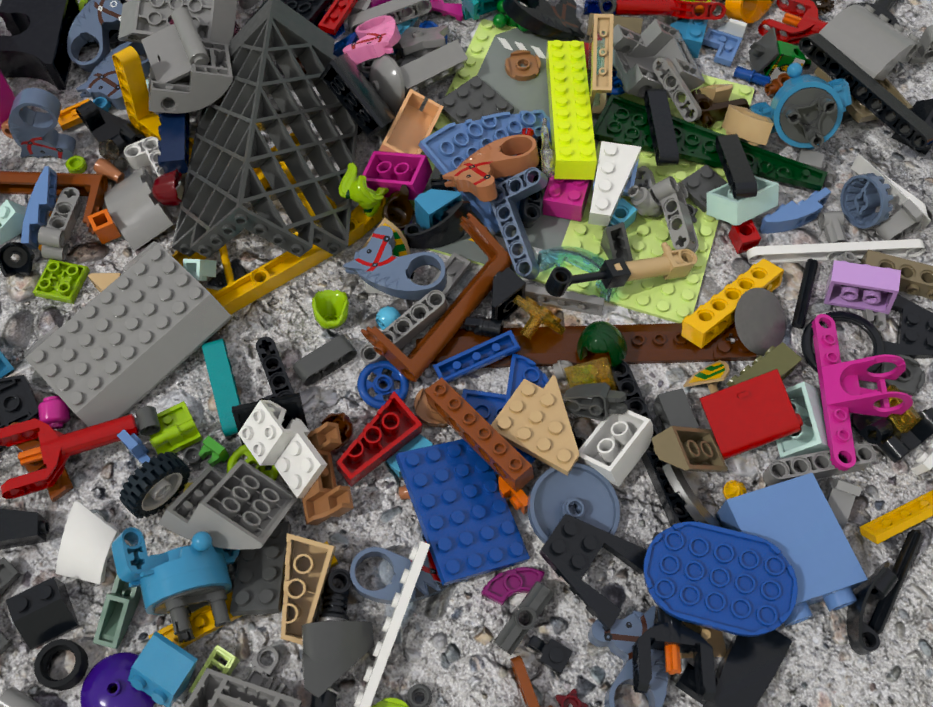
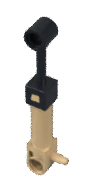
(617, 272)

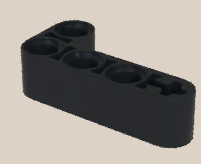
(277, 375)

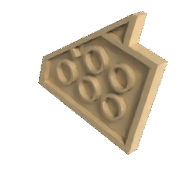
(539, 425)

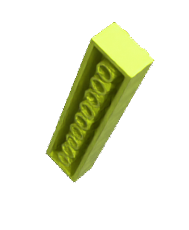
(570, 111)

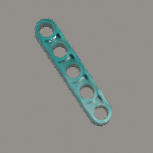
(222, 383)

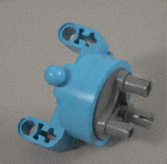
(806, 108)
(177, 579)

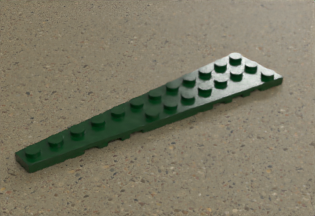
(628, 124)

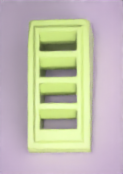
(213, 661)

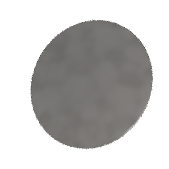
(759, 320)

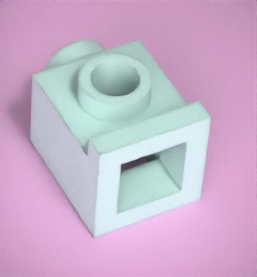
(200, 268)

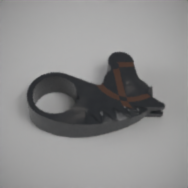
(545, 19)

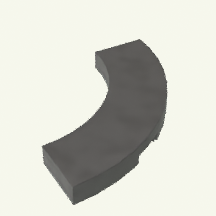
(692, 504)

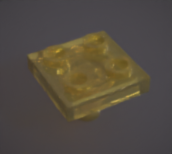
(538, 316)

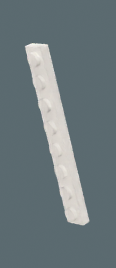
(392, 625)

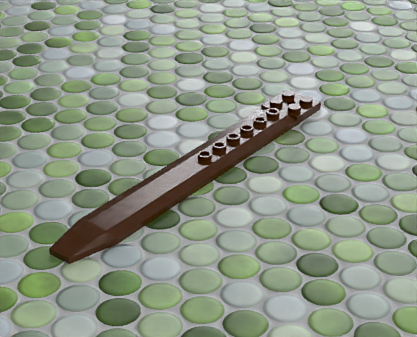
(644, 346)

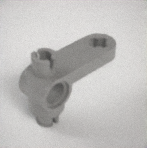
(642, 194)

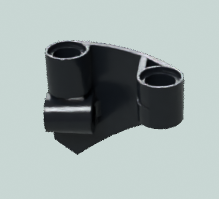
(108, 126)
(875, 588)

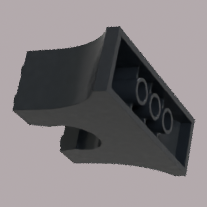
(37, 39)

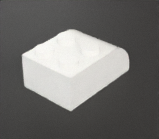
(617, 445)

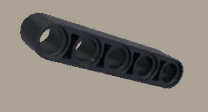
(661, 127)
(736, 166)
(532, 206)

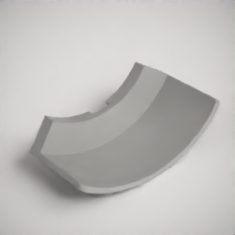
(136, 210)

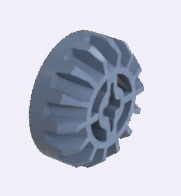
(861, 197)

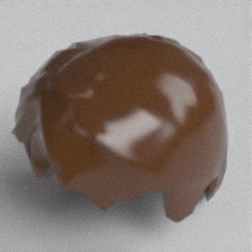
(345, 426)

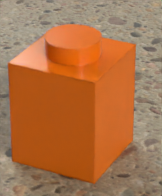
(104, 226)

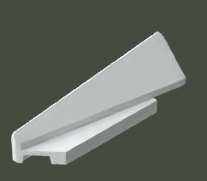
(863, 166)

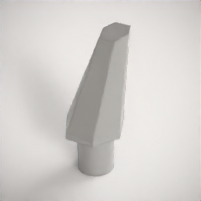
(831, 175)

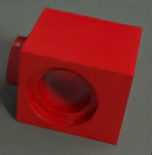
(744, 236)

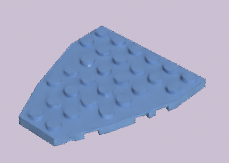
(457, 142)

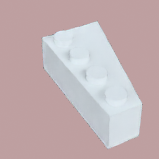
(612, 175)

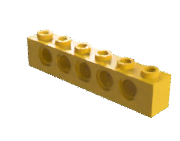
(719, 311)

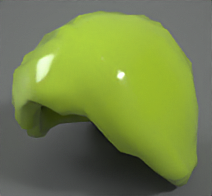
(330, 308)

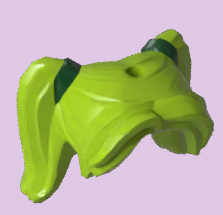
(357, 190)

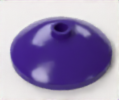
(105, 674)

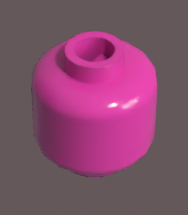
(54, 412)

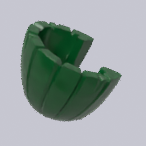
(602, 338)

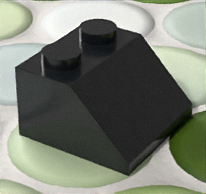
(505, 289)
(43, 612)

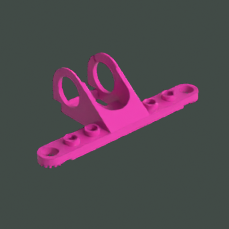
(842, 391)

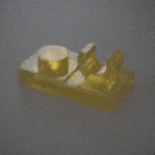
(905, 421)

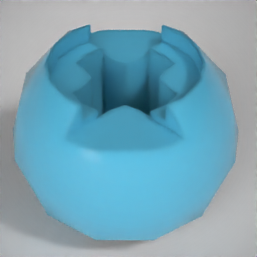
(386, 316)

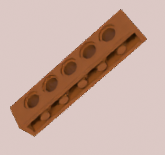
(480, 435)

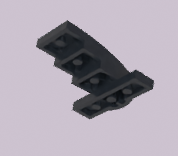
(743, 671)

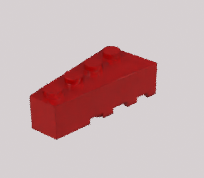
(379, 440)

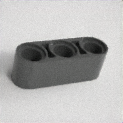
(324, 360)

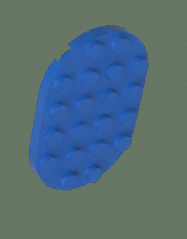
(720, 579)

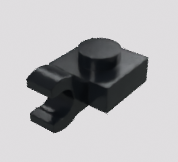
(553, 654)

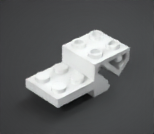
(284, 448)

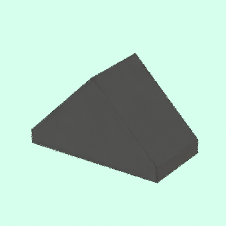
(616, 242)

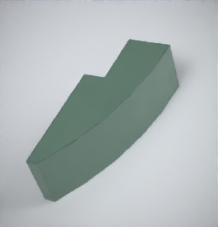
(117, 614)

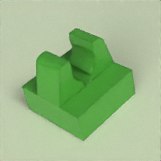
(215, 449)

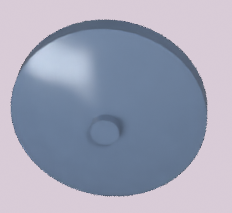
(581, 494)

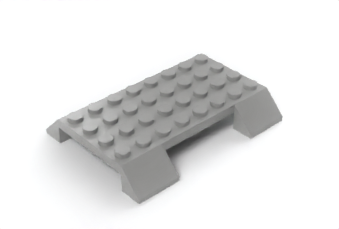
(128, 337)

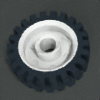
(154, 484)

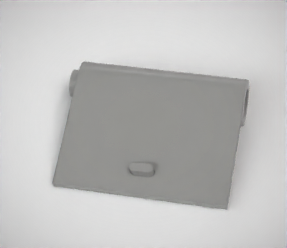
(176, 47)

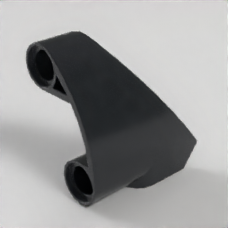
(441, 234)
(889, 438)

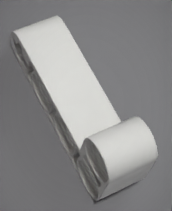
(146, 153)

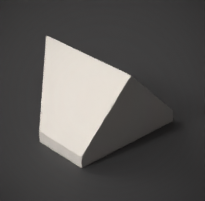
(734, 28)

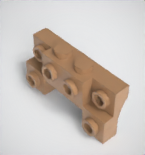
(325, 497)

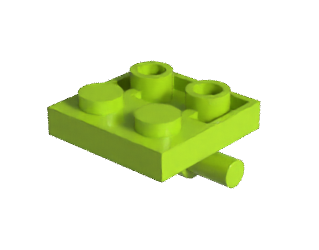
(176, 430)

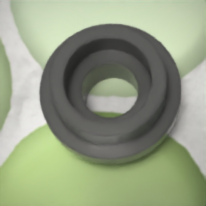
(414, 690)

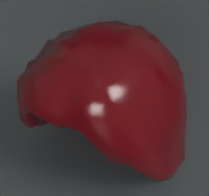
(165, 188)

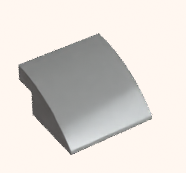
(234, 508)

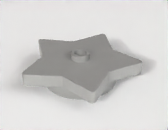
(421, 40)

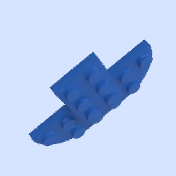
(491, 404)

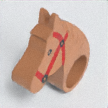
(491, 162)

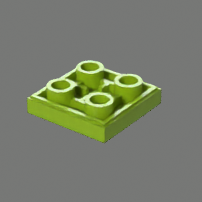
(61, 281)

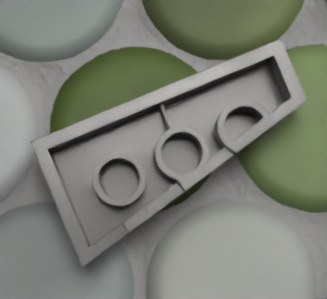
(433, 66)

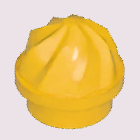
(733, 488)

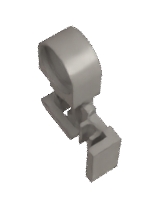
(260, 672)

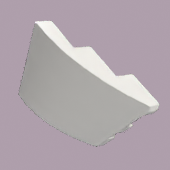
(85, 545)

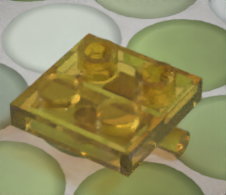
(591, 372)

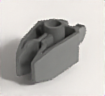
(594, 401)

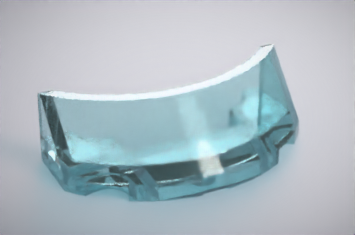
(578, 257)

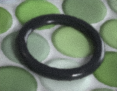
(868, 327)

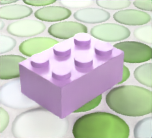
(862, 286)

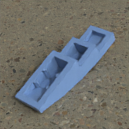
(40, 202)

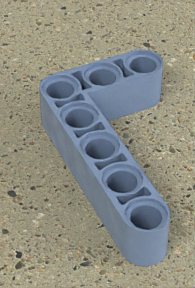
(514, 221)

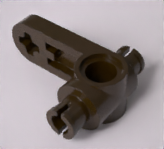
(714, 111)

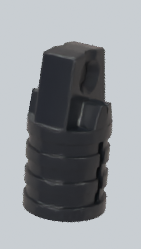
(484, 326)

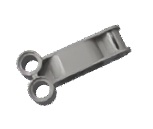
(672, 195)
(60, 226)

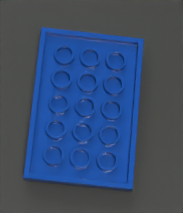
(461, 511)

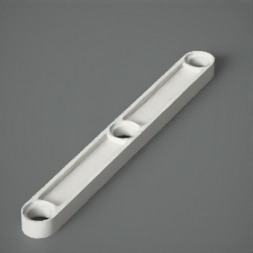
(828, 251)

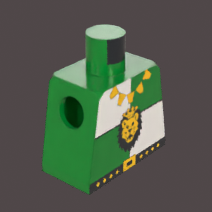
(787, 55)

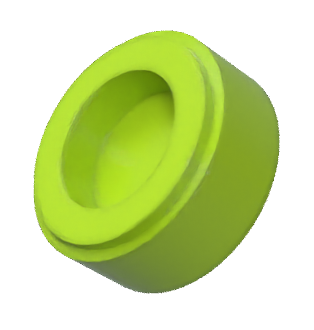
(76, 164)

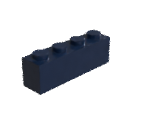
(174, 142)

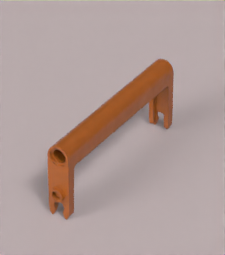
(88, 185)
(454, 317)

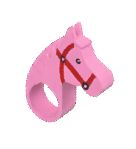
(375, 39)

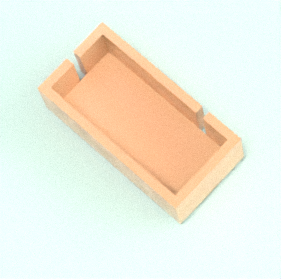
(411, 125)

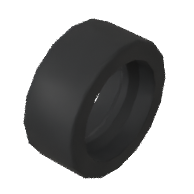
(44, 657)

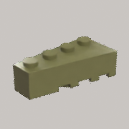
(777, 357)

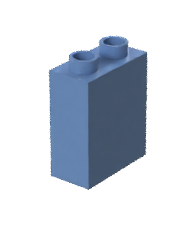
(808, 534)

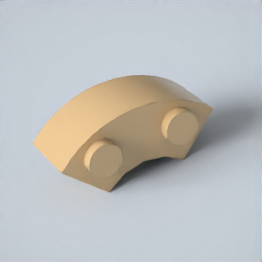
(747, 125)

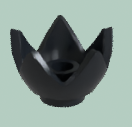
(11, 267)

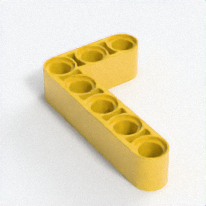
(135, 92)

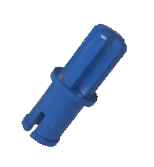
(751, 76)

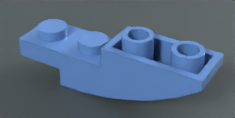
(795, 215)

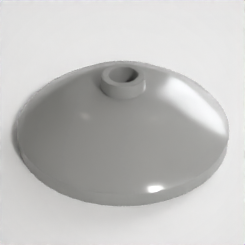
(388, 81)

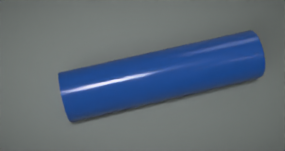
(477, 357)

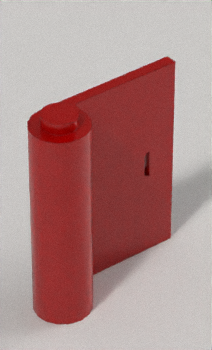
(755, 418)

